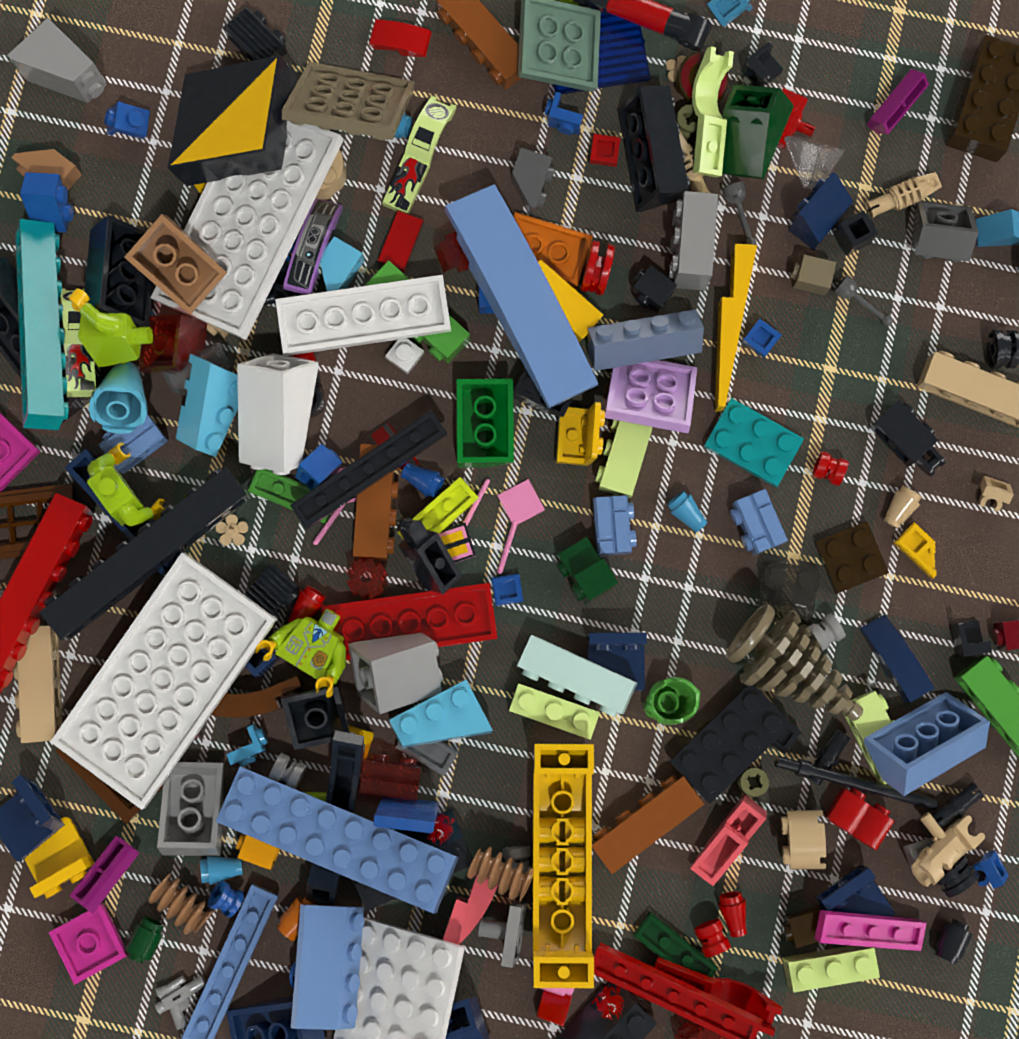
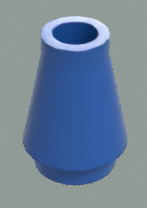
(423, 479)

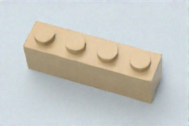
(971, 387)
(39, 688)

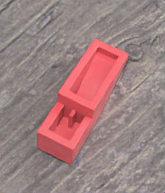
(729, 840)
(468, 912)

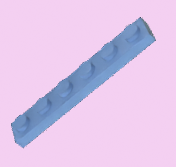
(231, 964)

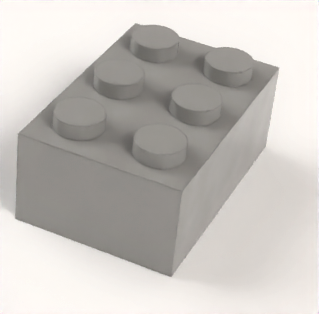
(693, 240)

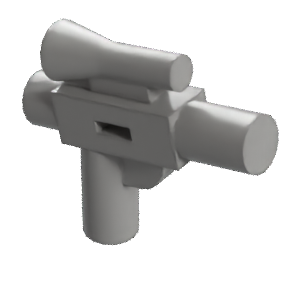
(175, 998)

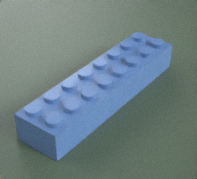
(337, 840)

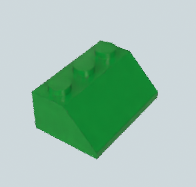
(485, 423)

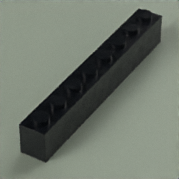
(144, 554)

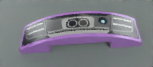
(311, 246)

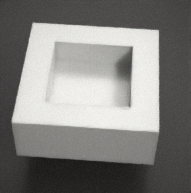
(404, 355)

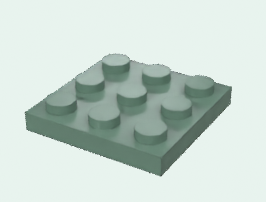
(559, 44)

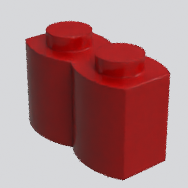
(858, 818)

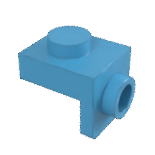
(247, 753)

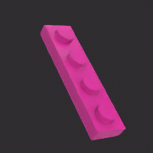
(870, 930)

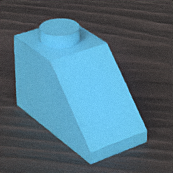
(340, 264)

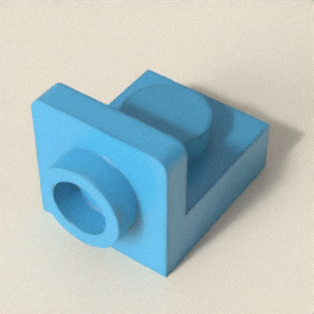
(728, 10)

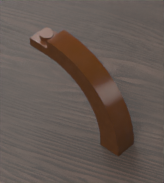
(257, 702)

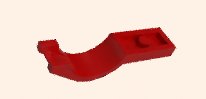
(729, 990)

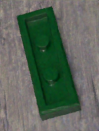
(671, 946)

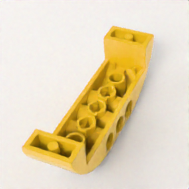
(562, 866)

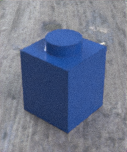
(318, 467)

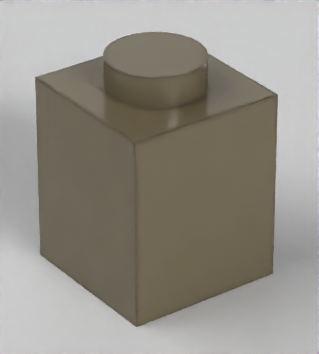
(813, 274)

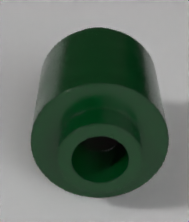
(144, 939)

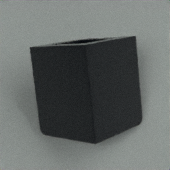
(761, 66)
(968, 639)

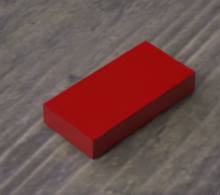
(401, 240)

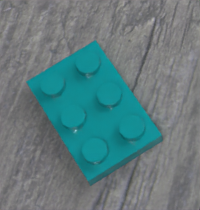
(753, 442)

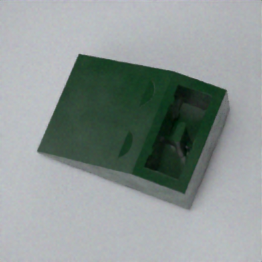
(753, 129)

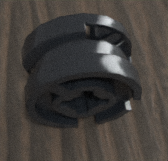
(1003, 349)
(958, 878)

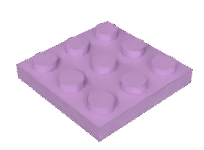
(653, 395)

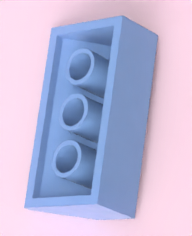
(926, 742)
(327, 967)

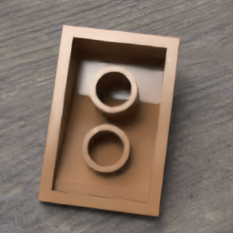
(176, 264)

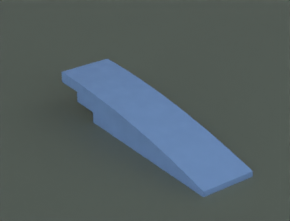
(520, 295)

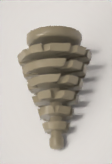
(787, 658)

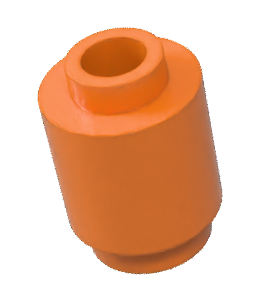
(290, 919)

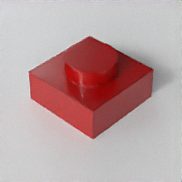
(605, 150)

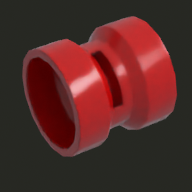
(830, 468)
(712, 937)

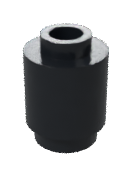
(953, 941)

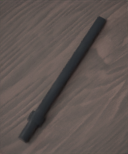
(805, 769)

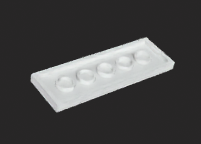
(363, 315)

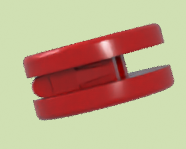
(597, 269)

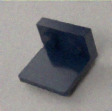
(620, 653)
(27, 819)
(855, 894)

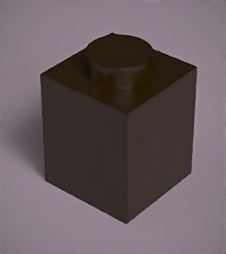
(801, 926)

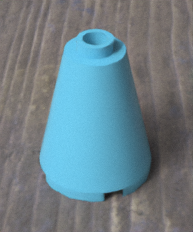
(119, 400)

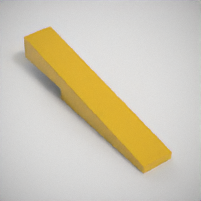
(730, 319)

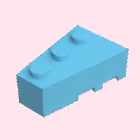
(442, 718)

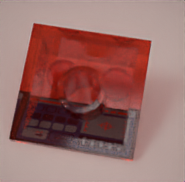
(172, 343)

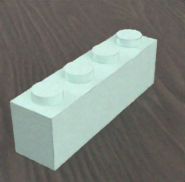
(576, 674)

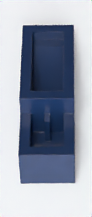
(896, 659)

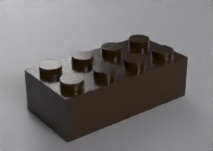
(988, 101)

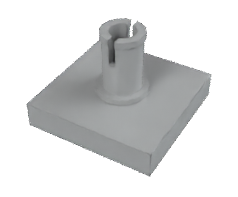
(509, 932)

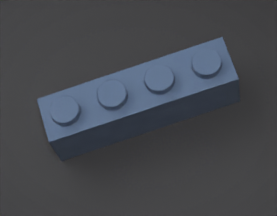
(645, 340)

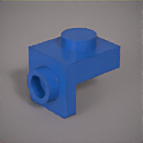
(127, 120)
(564, 120)

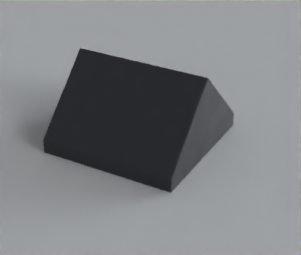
(314, 716)

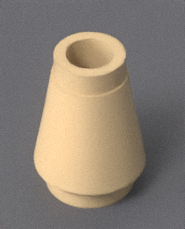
(902, 506)

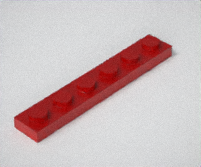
(674, 994)

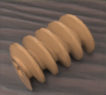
(500, 873)
(180, 905)

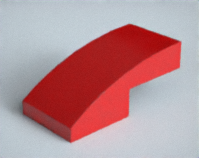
(400, 37)

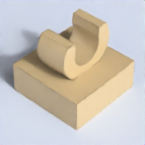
(995, 490)

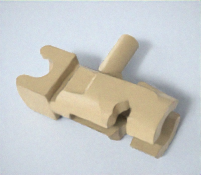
(946, 849)

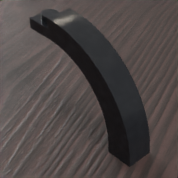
(341, 792)

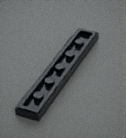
(368, 469)

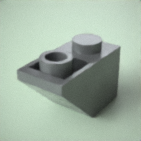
(530, 176)

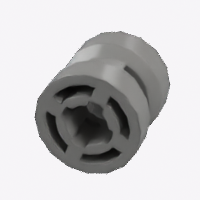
(827, 631)
(287, 771)
(518, 853)

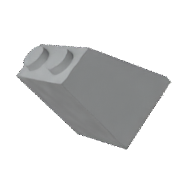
(57, 63)
(396, 670)

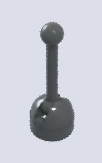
(734, 195)
(848, 288)

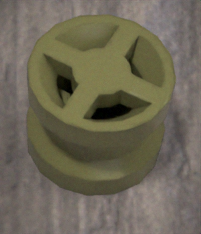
(687, 126)
(748, 779)

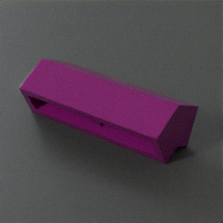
(898, 102)
(104, 874)

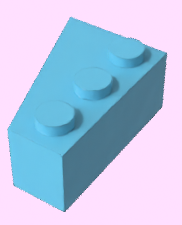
(208, 406)

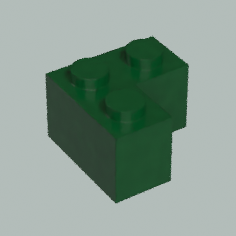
(586, 570)

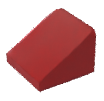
(553, 1007)

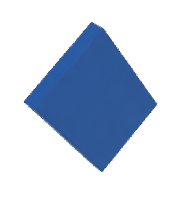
(406, 814)

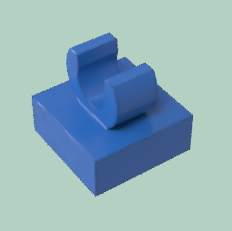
(993, 868)

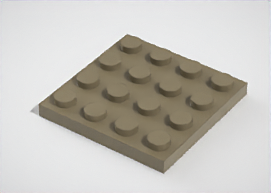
(348, 101)

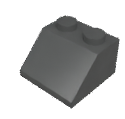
(944, 231)

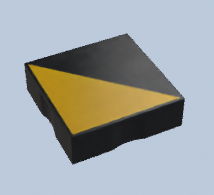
(231, 121)

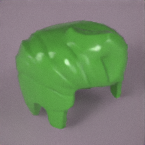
(672, 701)

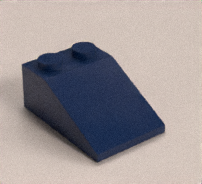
(268, 1021)

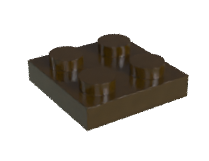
(851, 557)

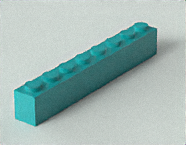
(40, 326)

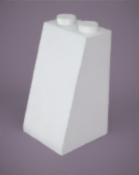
(274, 411)

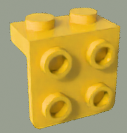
(579, 435)
(59, 860)

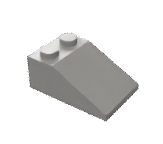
(190, 810)

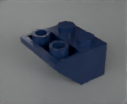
(820, 211)
(466, 1021)

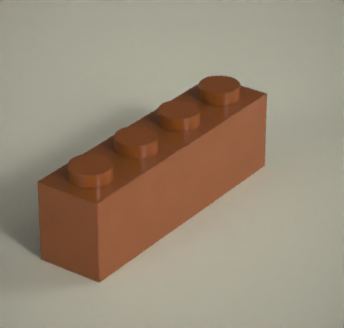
(484, 37)
(375, 517)
(646, 823)

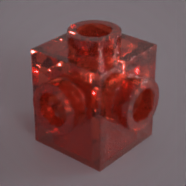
(451, 254)
(374, 586)

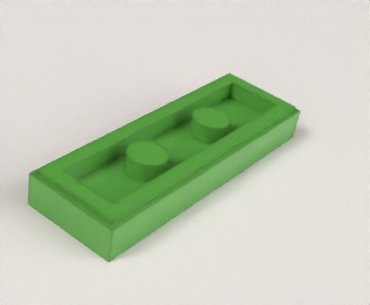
(278, 489)

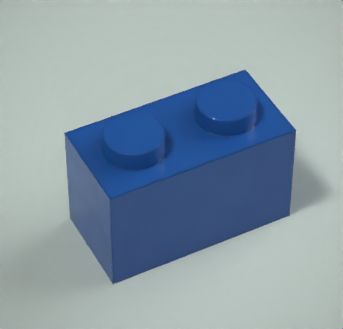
(47, 200)

